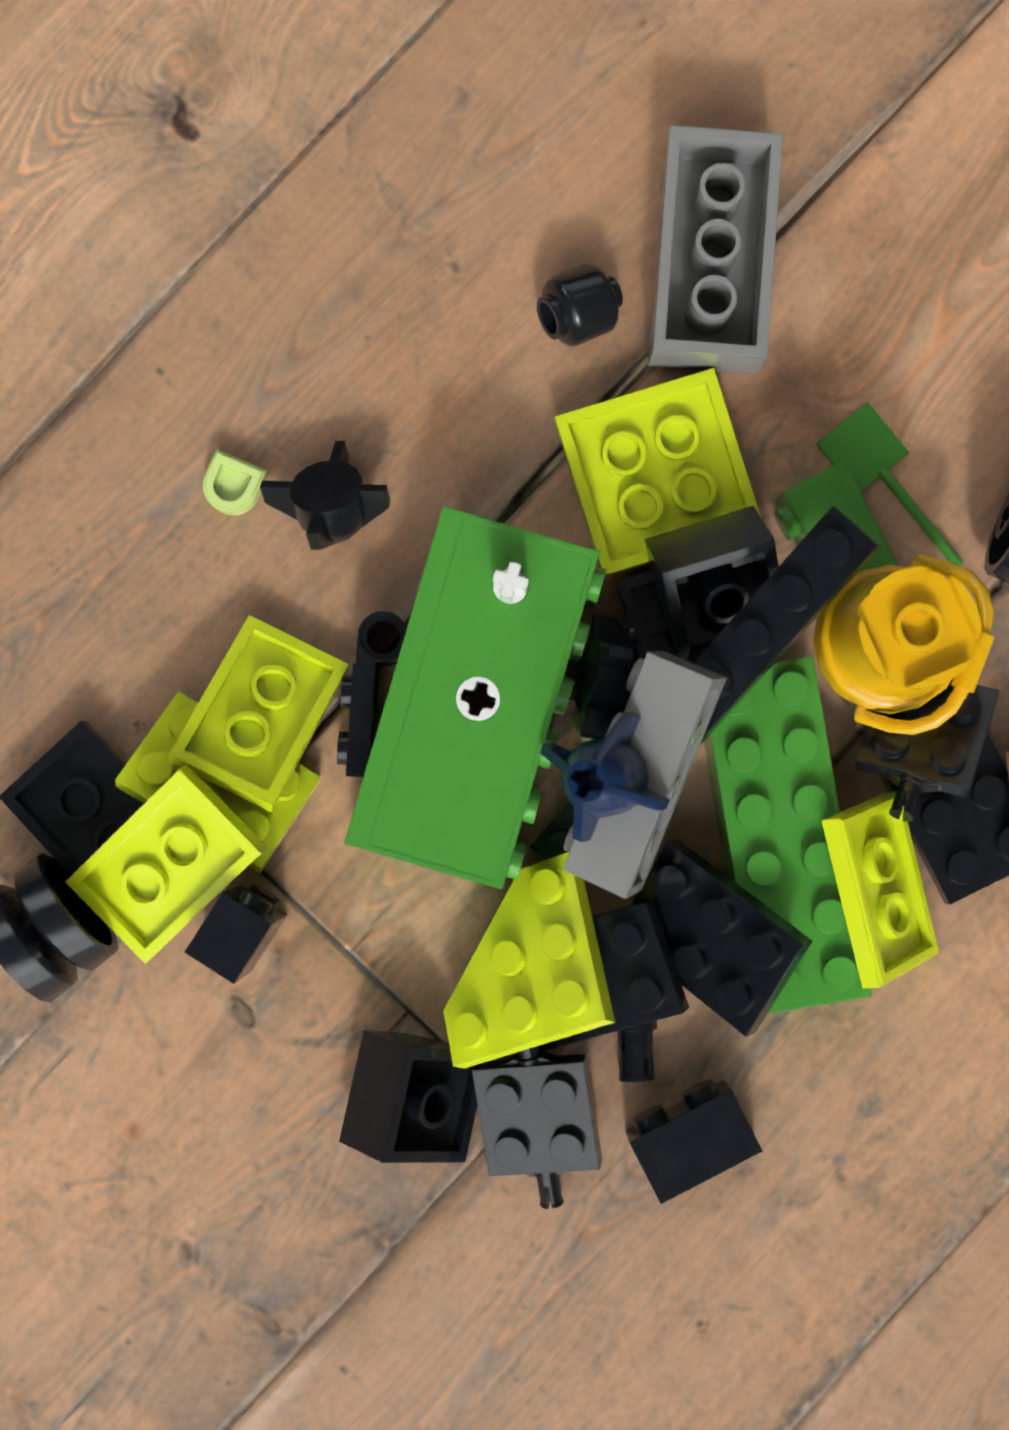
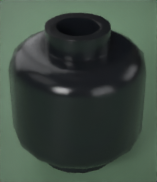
(579, 305)

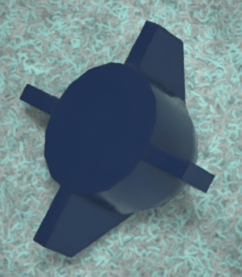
(604, 777)

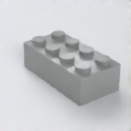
(715, 249)

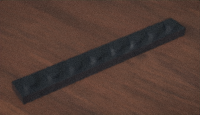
(765, 627)

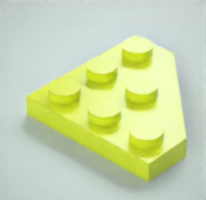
(532, 972)

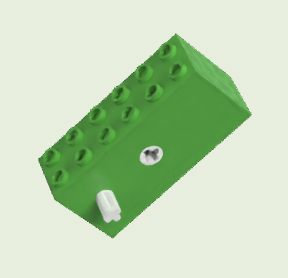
(493, 615)

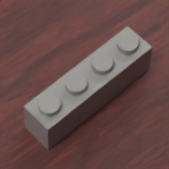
(675, 712)

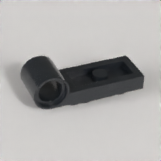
(361, 694)

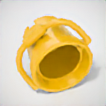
(902, 639)

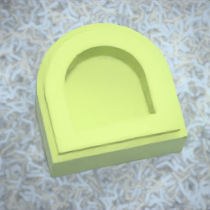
(232, 484)

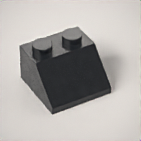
(709, 574)
(409, 1101)

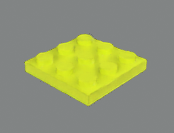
(653, 465)

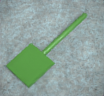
(869, 453)

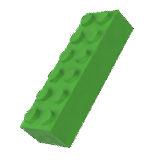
(769, 800)

